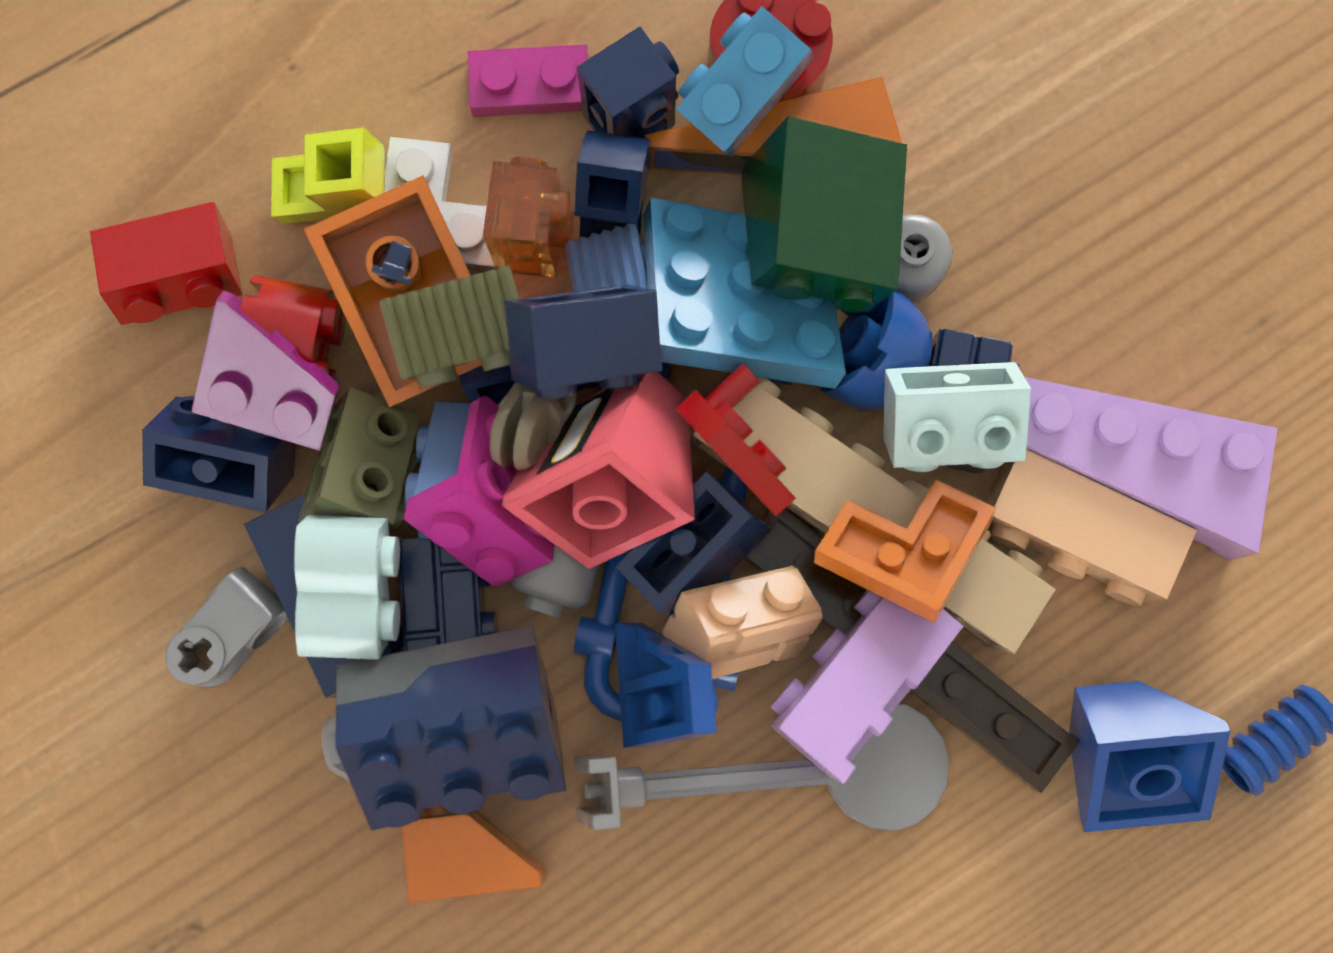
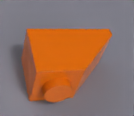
(463, 857)

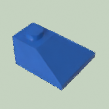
(1143, 757)

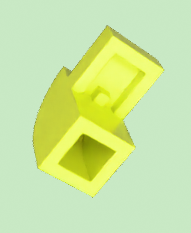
(330, 177)

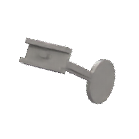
(892, 787)

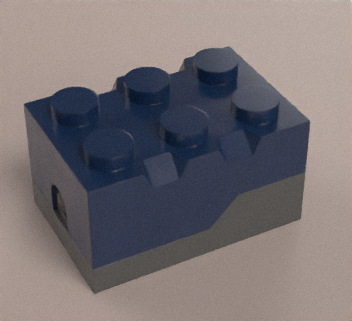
(445, 727)

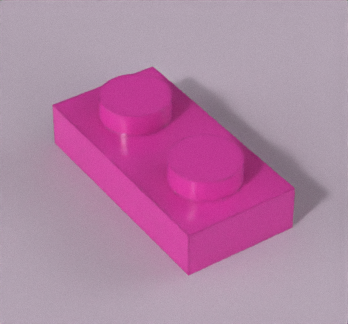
(525, 80)

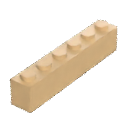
(997, 592)

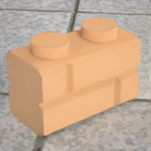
(746, 620)

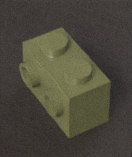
(363, 460)

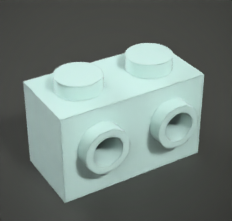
(956, 415)

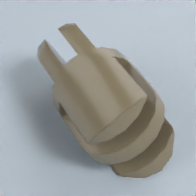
(527, 426)

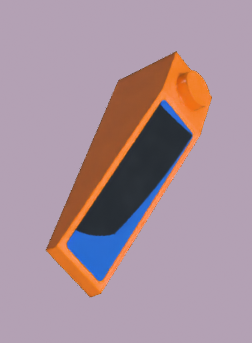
(852, 107)

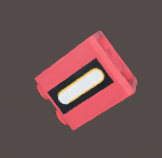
(611, 474)

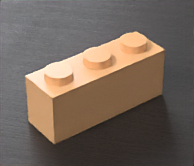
(1088, 529)

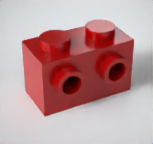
(165, 263)

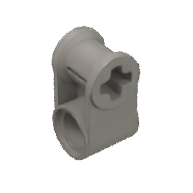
(232, 623)

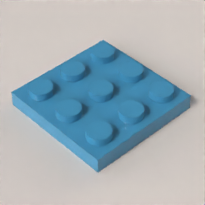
(714, 312)

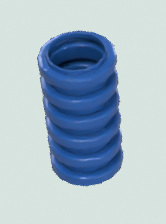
(1279, 739)

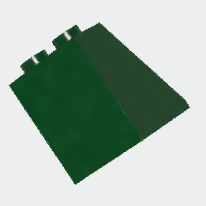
(825, 214)

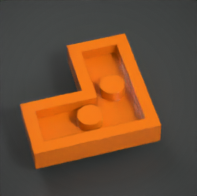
(912, 564)

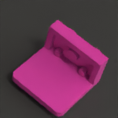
(468, 511)

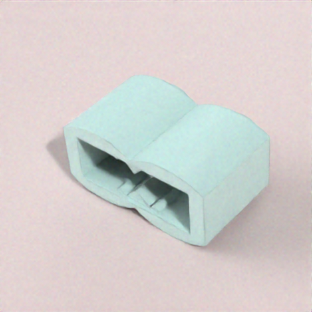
(344, 587)

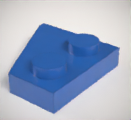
(662, 689)

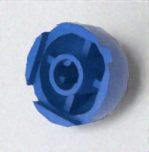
(876, 340)

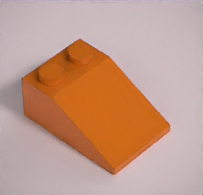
(360, 238)

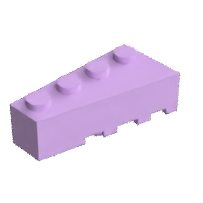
(1169, 458)

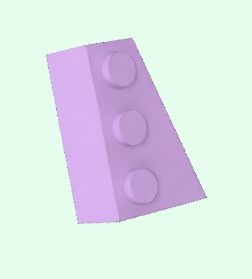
(859, 682)

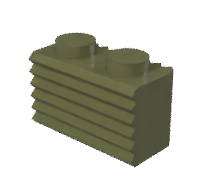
(450, 326)

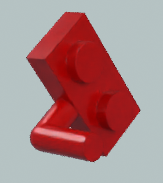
(726, 432)

